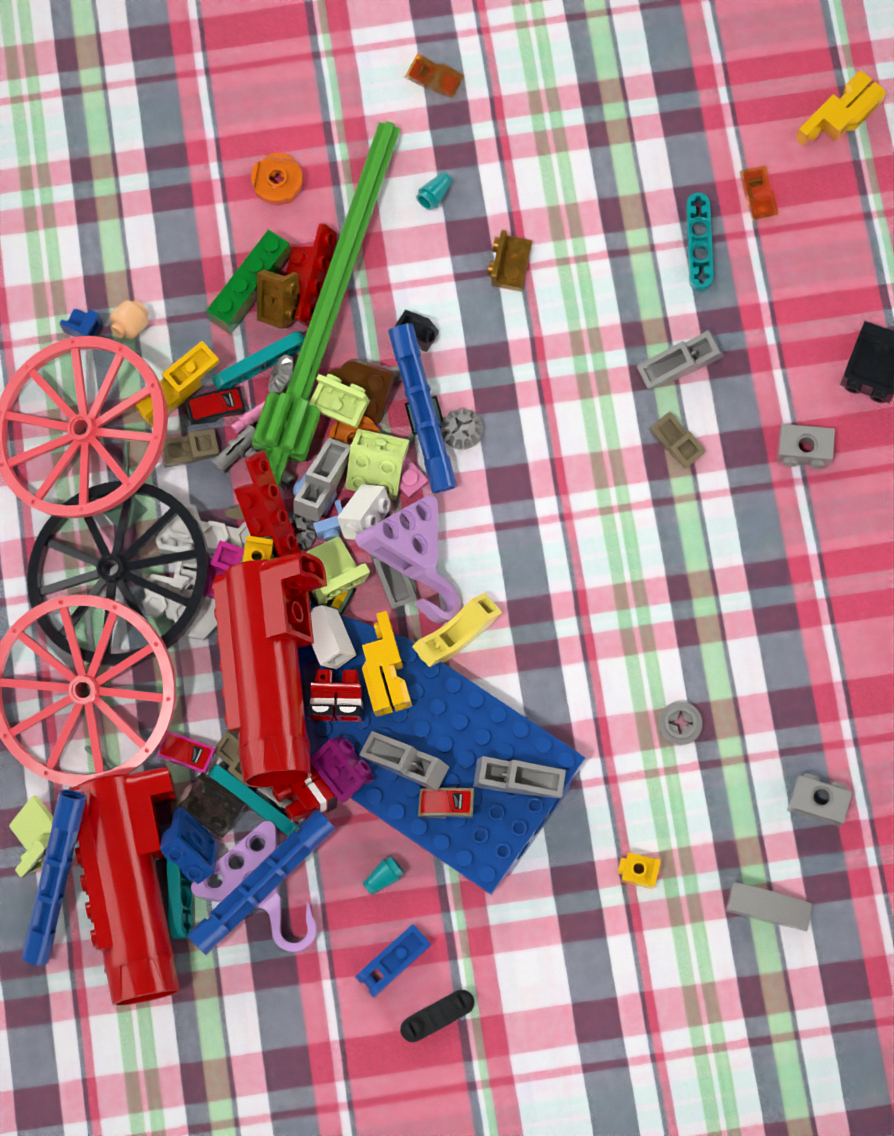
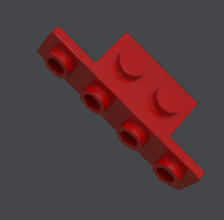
(312, 266)
(264, 507)

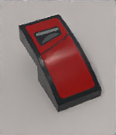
(215, 405)

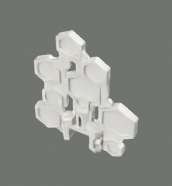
(176, 539)

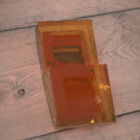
(434, 77)
(758, 193)

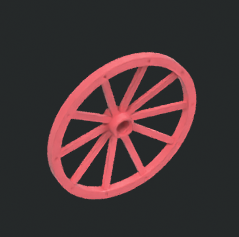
(78, 423)
(155, 645)

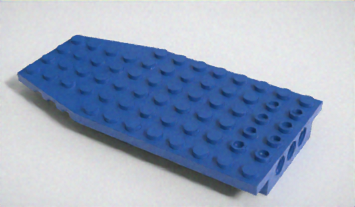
(458, 726)

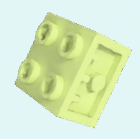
(376, 461)
(340, 569)
(33, 830)

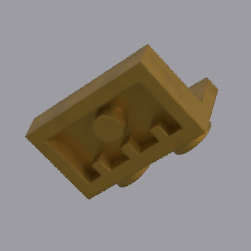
(510, 261)
(277, 298)

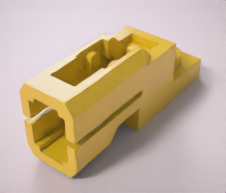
(846, 113)
(181, 380)
(384, 657)

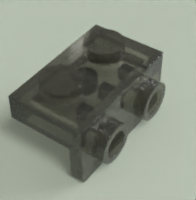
(213, 805)

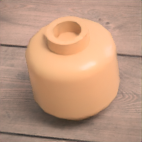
(129, 319)

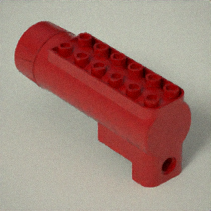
(260, 626)
(120, 876)

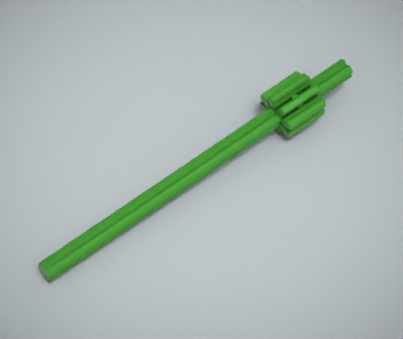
(287, 419)

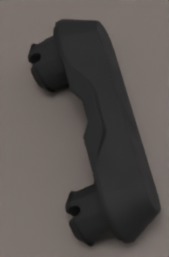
(437, 1016)

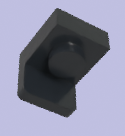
(424, 328)

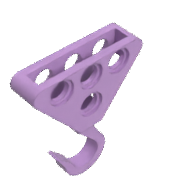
(413, 552)
(232, 878)

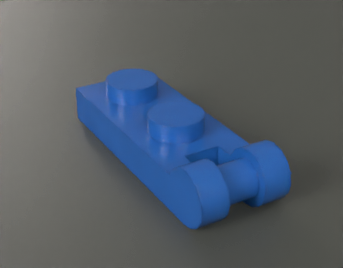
(394, 960)

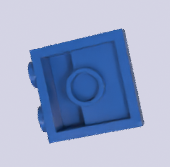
(190, 846)

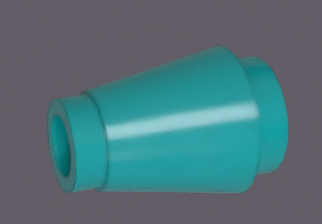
(432, 193)
(384, 875)

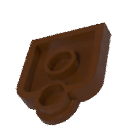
(370, 377)

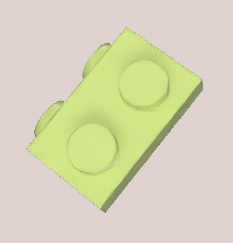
(340, 401)

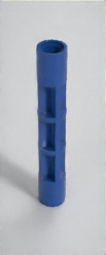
(427, 425)
(54, 877)
(261, 882)

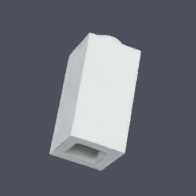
(363, 510)
(330, 638)

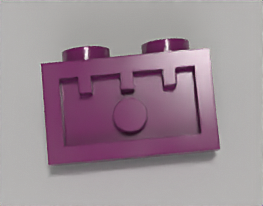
(341, 768)

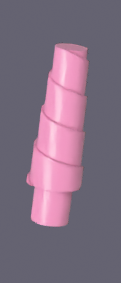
(248, 418)

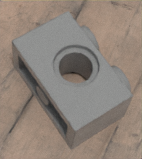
(818, 438)
(804, 804)

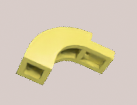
(458, 632)

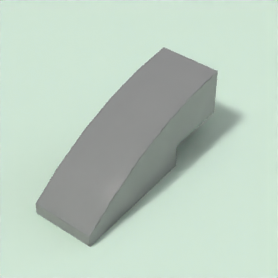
(680, 360)
(322, 480)
(395, 584)
(404, 760)
(519, 777)
(769, 906)

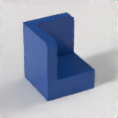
(82, 323)

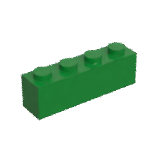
(241, 290)

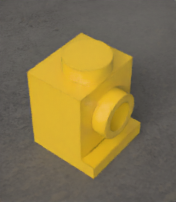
(259, 546)
(647, 878)

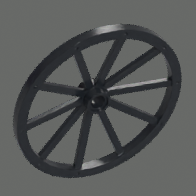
(124, 570)

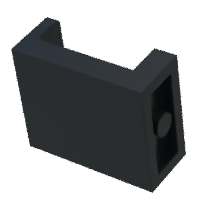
(871, 364)

